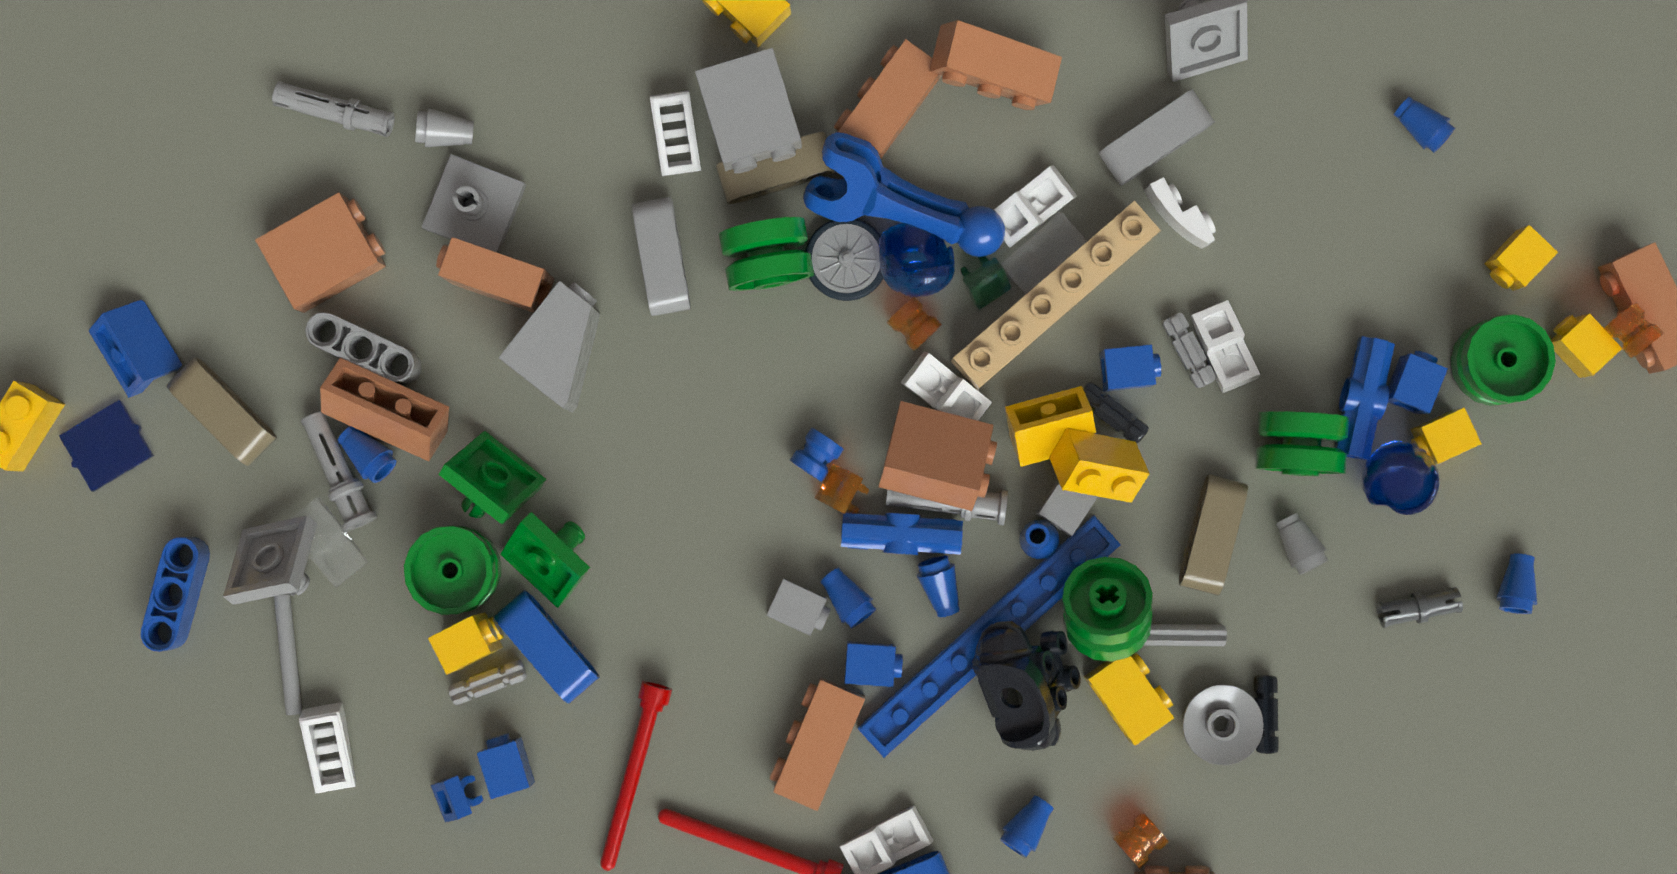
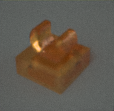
(840, 489)

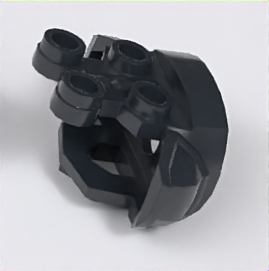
(1008, 664)

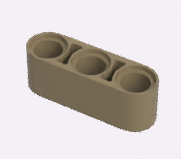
(776, 176)
(221, 411)
(1213, 534)

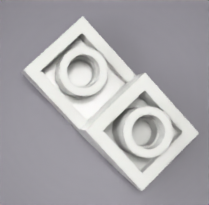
(1191, 224)

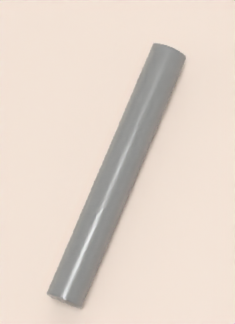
(288, 654)

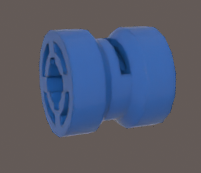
(817, 454)

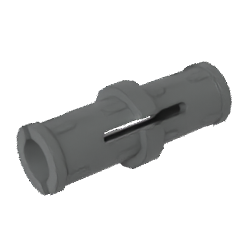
(1419, 607)

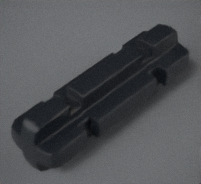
(1115, 414)
(1266, 687)

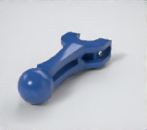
(878, 192)

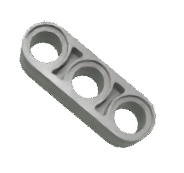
(1156, 137)
(661, 256)
(345, 345)

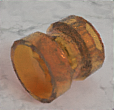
(1627, 323)
(919, 331)
(1141, 840)

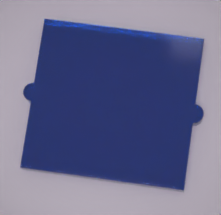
(106, 446)

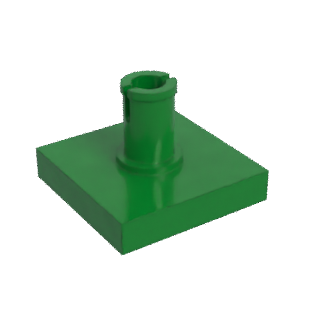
(491, 478)
(547, 557)

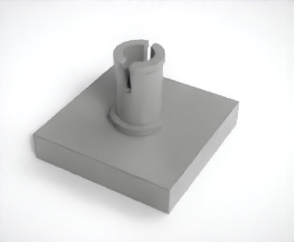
(1205, 36)
(474, 204)
(271, 560)

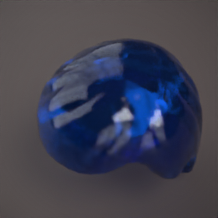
(915, 260)
(1401, 478)

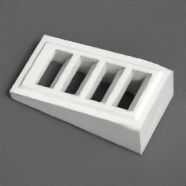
(670, 99)
(310, 733)

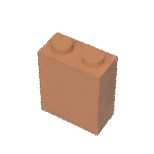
(322, 252)
(494, 275)
(938, 456)

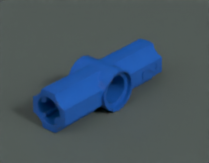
(1365, 395)
(902, 533)

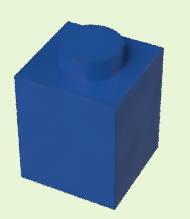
(1129, 367)
(1416, 382)
(872, 664)
(505, 766)

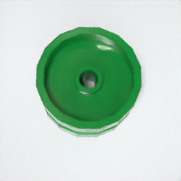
(766, 253)
(1526, 356)
(1301, 443)
(428, 576)
(1107, 608)

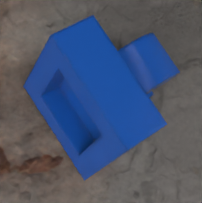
(452, 799)

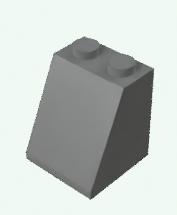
(749, 111)
(556, 344)

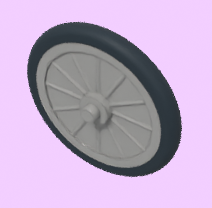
(845, 259)

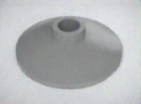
(1242, 730)

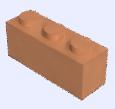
(995, 65)
(891, 98)
(1645, 280)
(384, 409)
(817, 743)

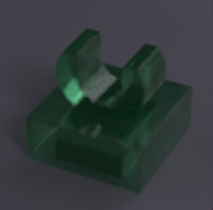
(986, 282)

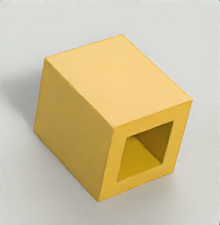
(1520, 258)
(1584, 344)
(1446, 435)

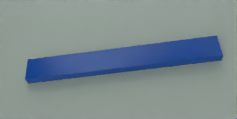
(953, 665)

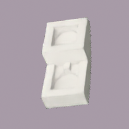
(1034, 204)
(1224, 346)
(944, 389)
(887, 842)

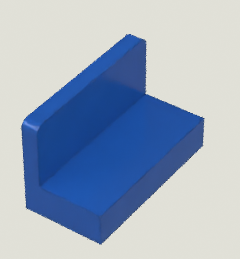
(134, 346)

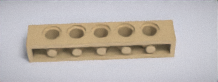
(1055, 295)

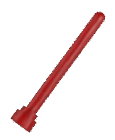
(653, 699)
(747, 845)

